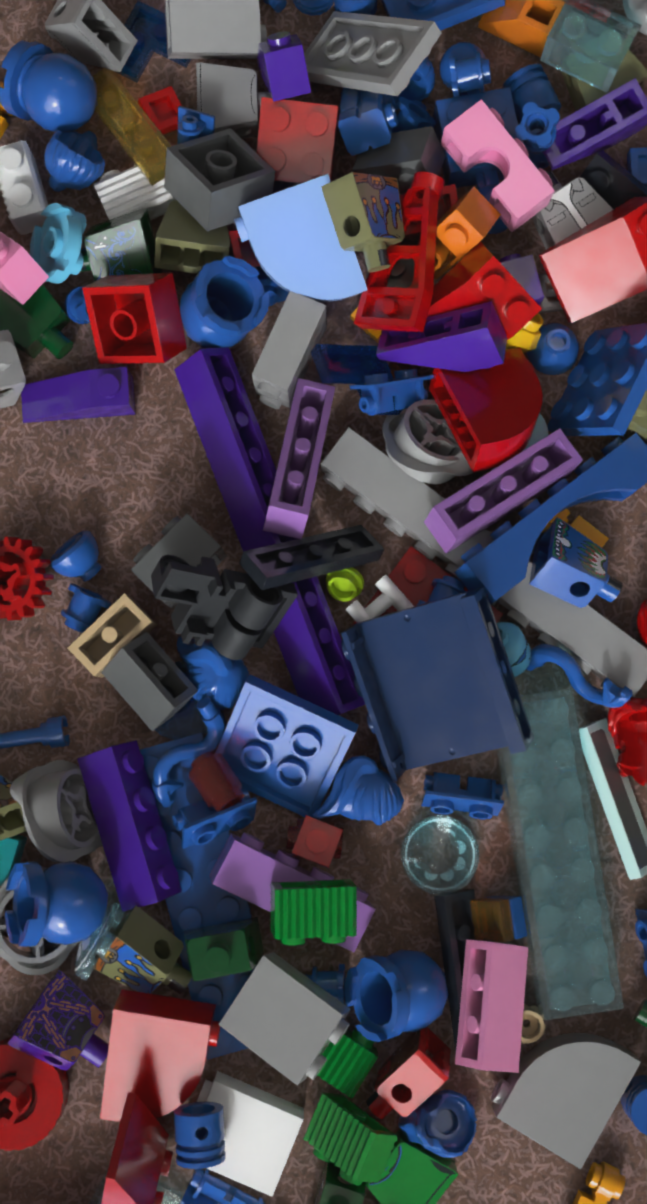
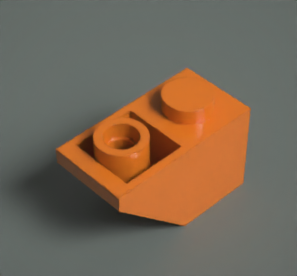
(523, 22)
(462, 229)

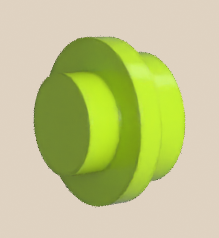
(345, 584)

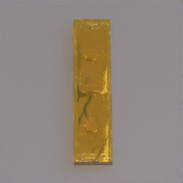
(131, 126)

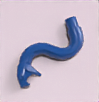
(609, 696)
(162, 784)

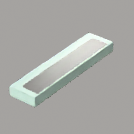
(616, 797)

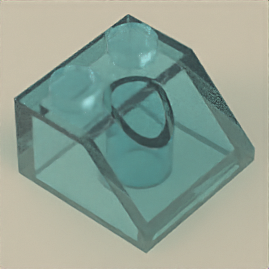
(589, 42)

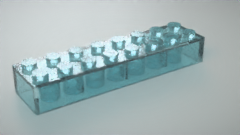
(559, 864)

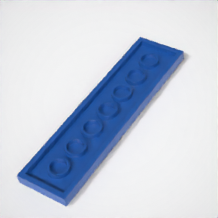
(200, 901)

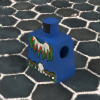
(572, 566)

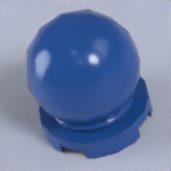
(47, 87)
(223, 303)
(59, 903)
(395, 993)

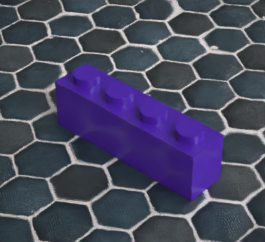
(129, 825)

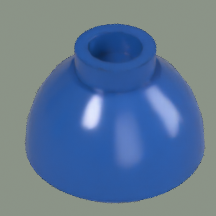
(555, 350)
(77, 557)

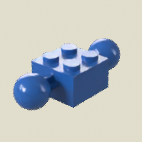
(484, 175)

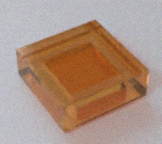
(492, 919)

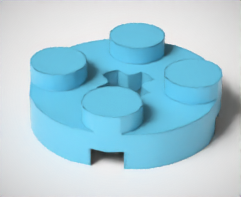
(59, 242)

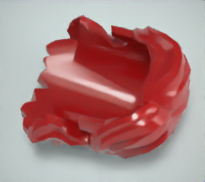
(629, 733)

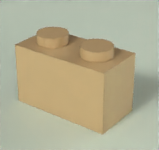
(109, 633)

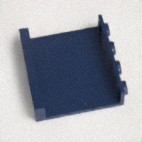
(437, 683)

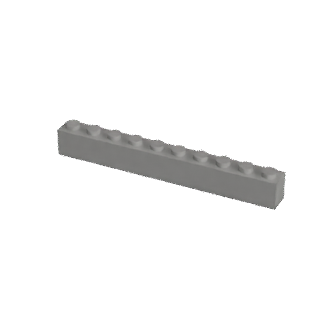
(405, 504)

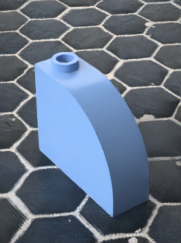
(299, 243)

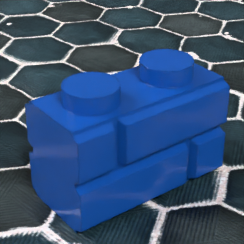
(366, 119)

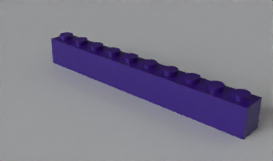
(246, 480)

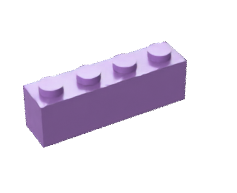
(299, 459)
(502, 490)
(249, 870)

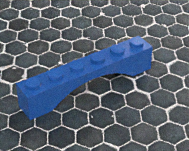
(506, 559)

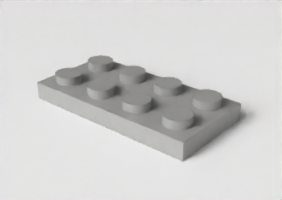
(369, 51)

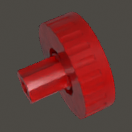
(19, 1122)

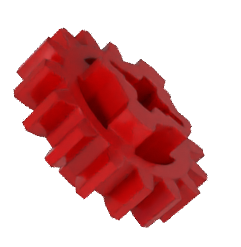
(22, 581)

